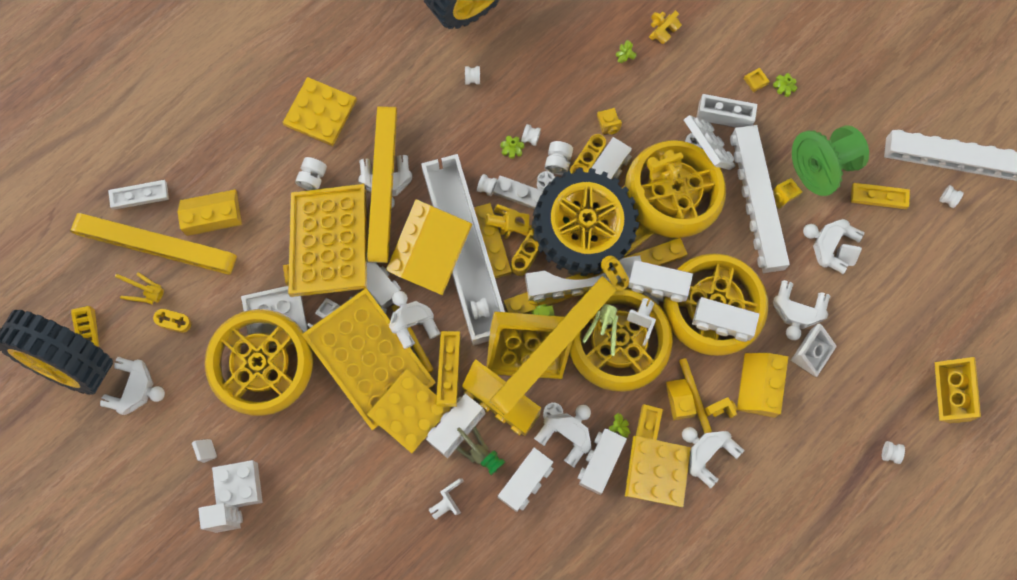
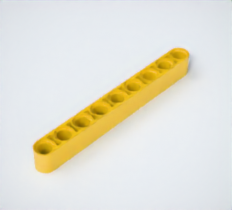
(588, 151)
(382, 185)
(153, 243)
(552, 346)

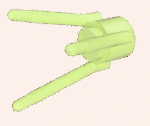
(607, 316)

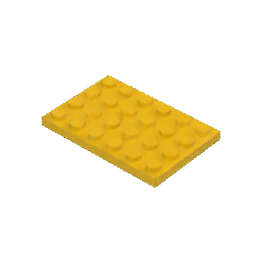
(328, 241)
(363, 352)

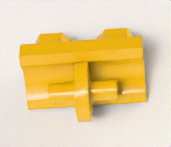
(670, 22)
(667, 167)

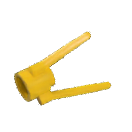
(152, 291)

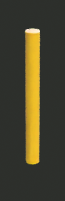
(417, 347)
(697, 400)

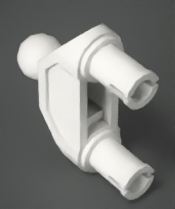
(400, 178)
(827, 241)
(798, 314)
(411, 315)
(137, 388)
(571, 429)
(705, 448)

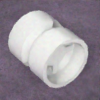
(558, 157)
(311, 173)

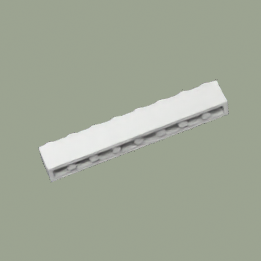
(951, 154)
(759, 199)

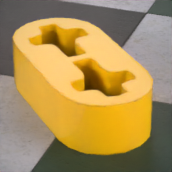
(611, 275)
(173, 316)

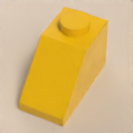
(680, 399)

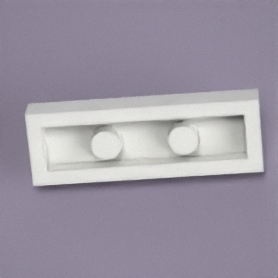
(517, 192)
(138, 194)

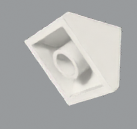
(814, 350)

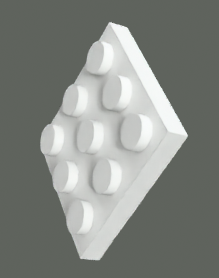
(710, 143)
(278, 301)

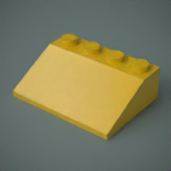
(429, 247)
(516, 337)
(484, 384)

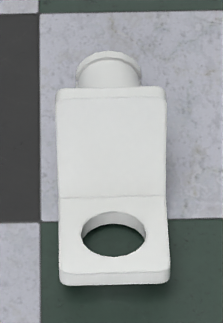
(642, 317)
(447, 502)

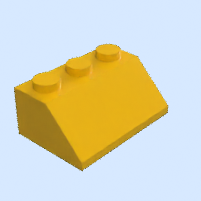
(209, 212)
(762, 384)
(957, 390)

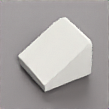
(848, 254)
(326, 308)
(204, 450)

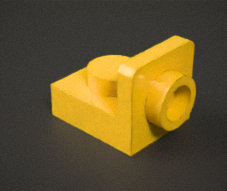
(609, 121)
(785, 192)
(717, 408)

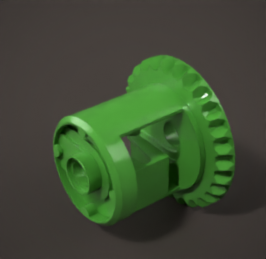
(821, 160)

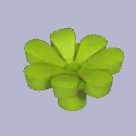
(626, 52)
(785, 84)
(512, 147)
(620, 426)

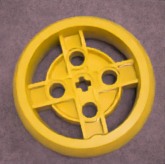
(696, 169)
(724, 269)
(643, 365)
(259, 381)

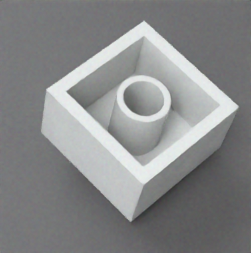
(237, 484)

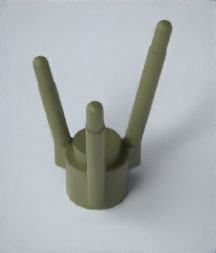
(478, 452)

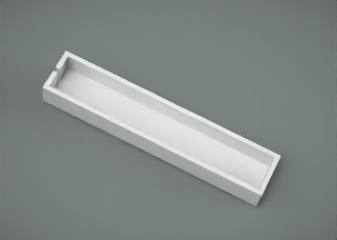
(473, 269)

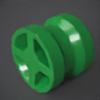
(492, 462)

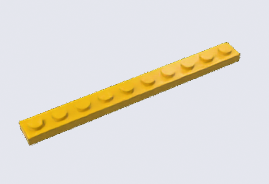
(656, 255)

